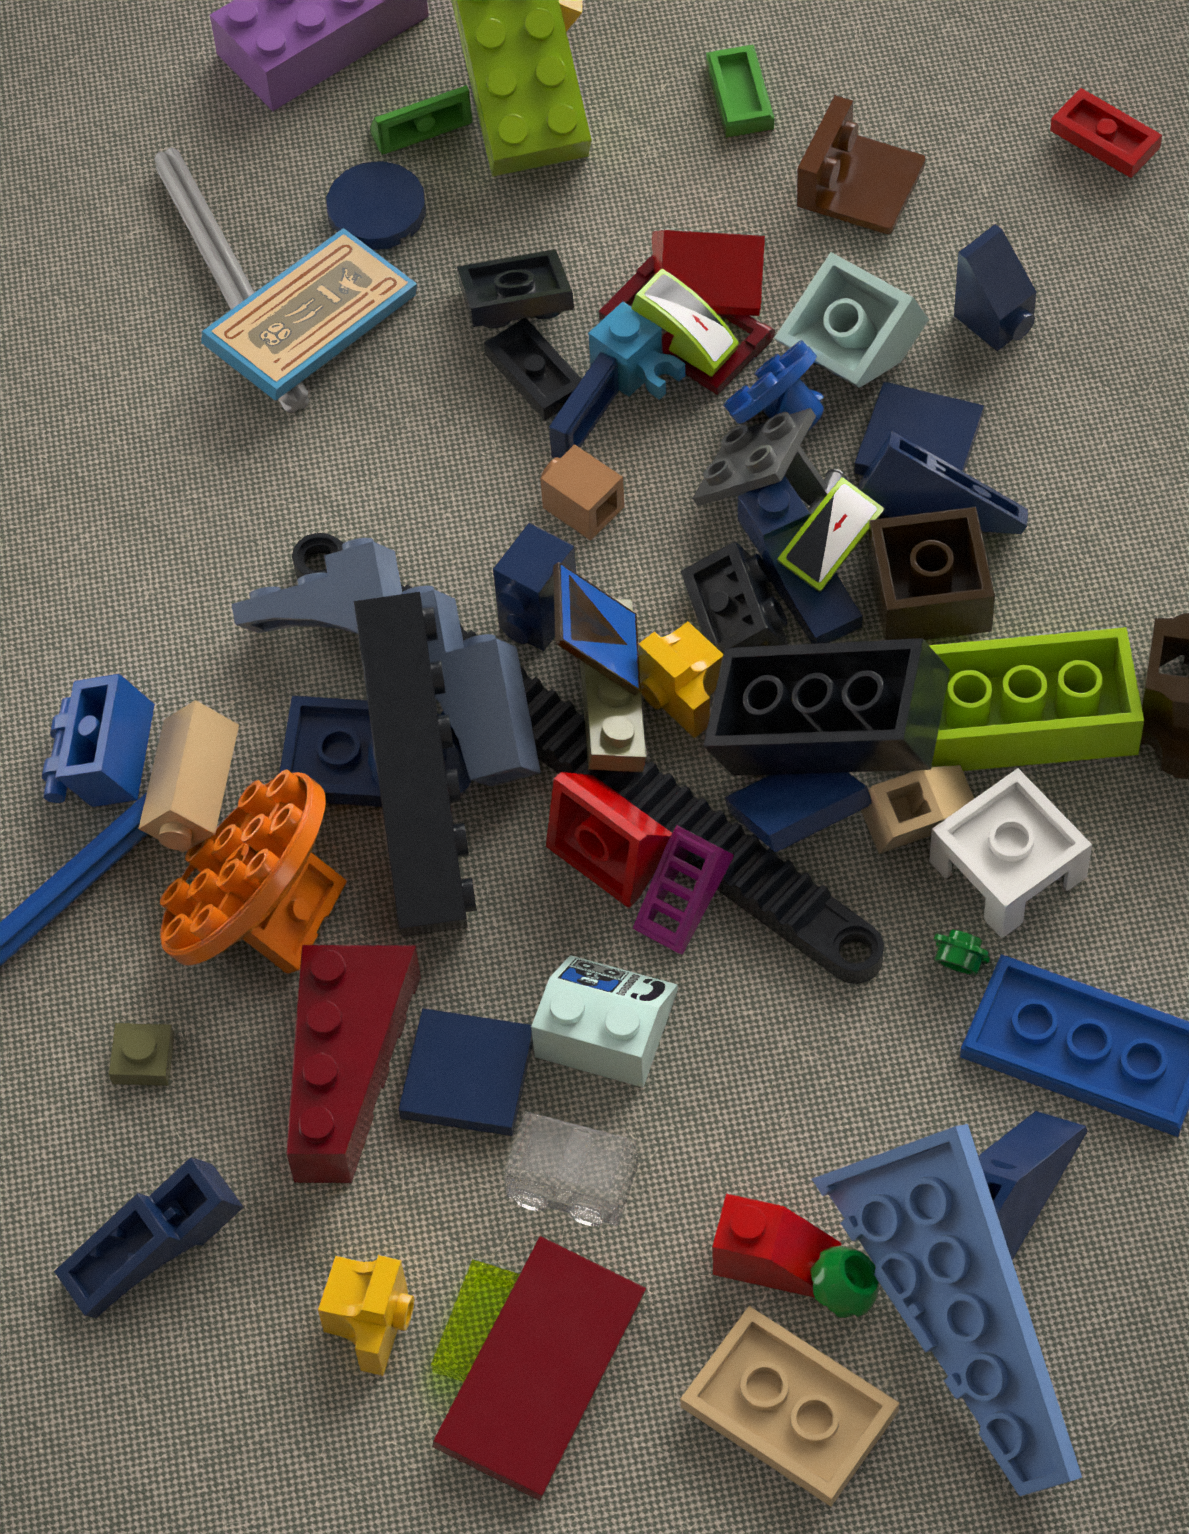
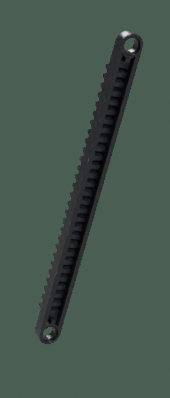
(756, 876)

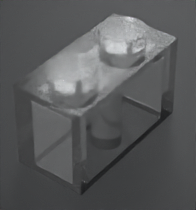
(571, 1170)

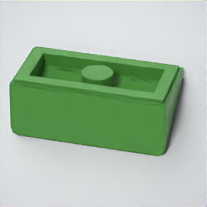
(422, 120)

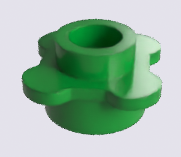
(960, 952)

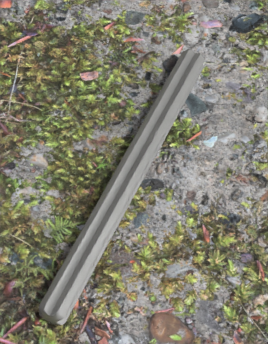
(213, 246)

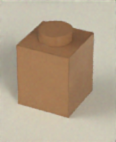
(582, 491)

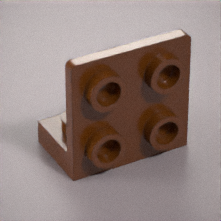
(855, 175)

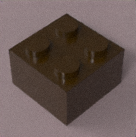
(931, 575)

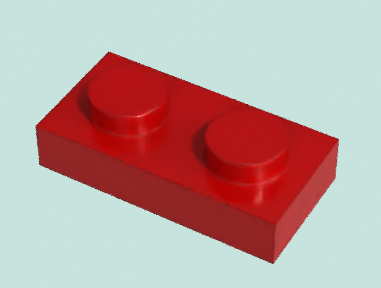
(1106, 132)

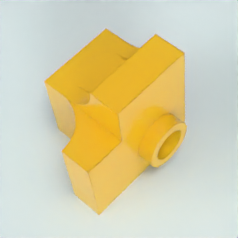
(680, 675)
(367, 1307)

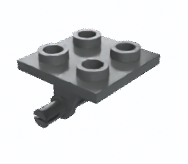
(762, 457)

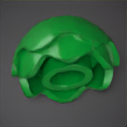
(845, 1281)

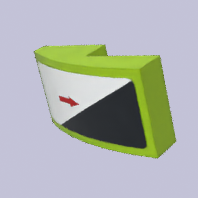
(697, 329)
(830, 534)

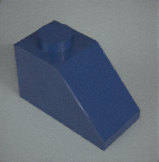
(993, 290)

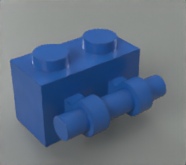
(99, 742)

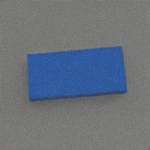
(1083, 1044)

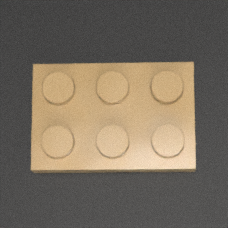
(790, 1405)

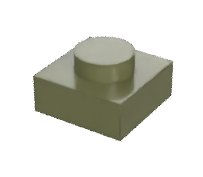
(141, 1054)

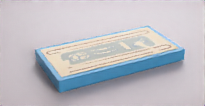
(308, 314)

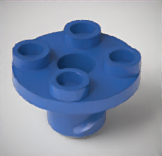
(778, 388)

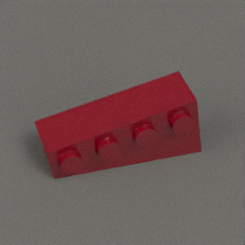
(345, 1036)

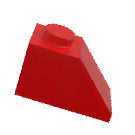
(767, 1245)

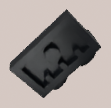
(734, 599)

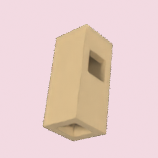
(189, 777)

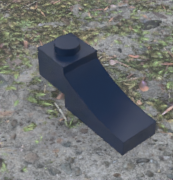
(771, 521)
(147, 1235)

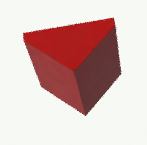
(716, 266)
(604, 836)

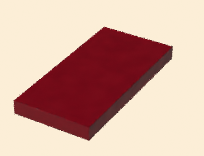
(539, 1368)

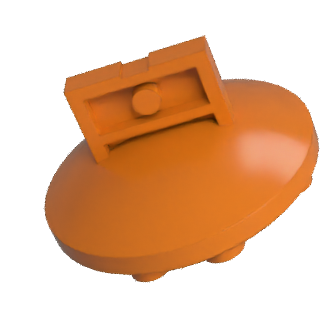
(255, 879)

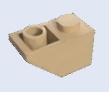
(914, 804)

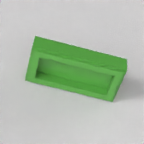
(740, 91)

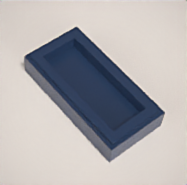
(584, 405)

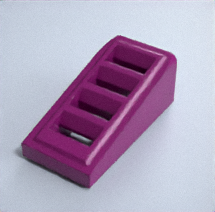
(708, 879)

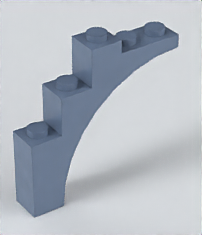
(479, 674)

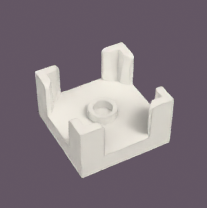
(1010, 848)

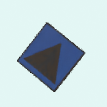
(596, 628)

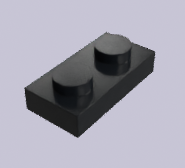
(533, 367)

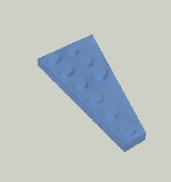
(953, 1281)

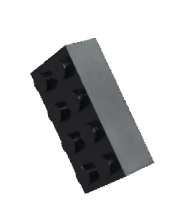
(827, 707)

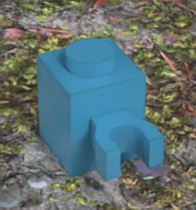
(637, 351)

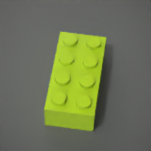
(522, 82)
(1039, 700)

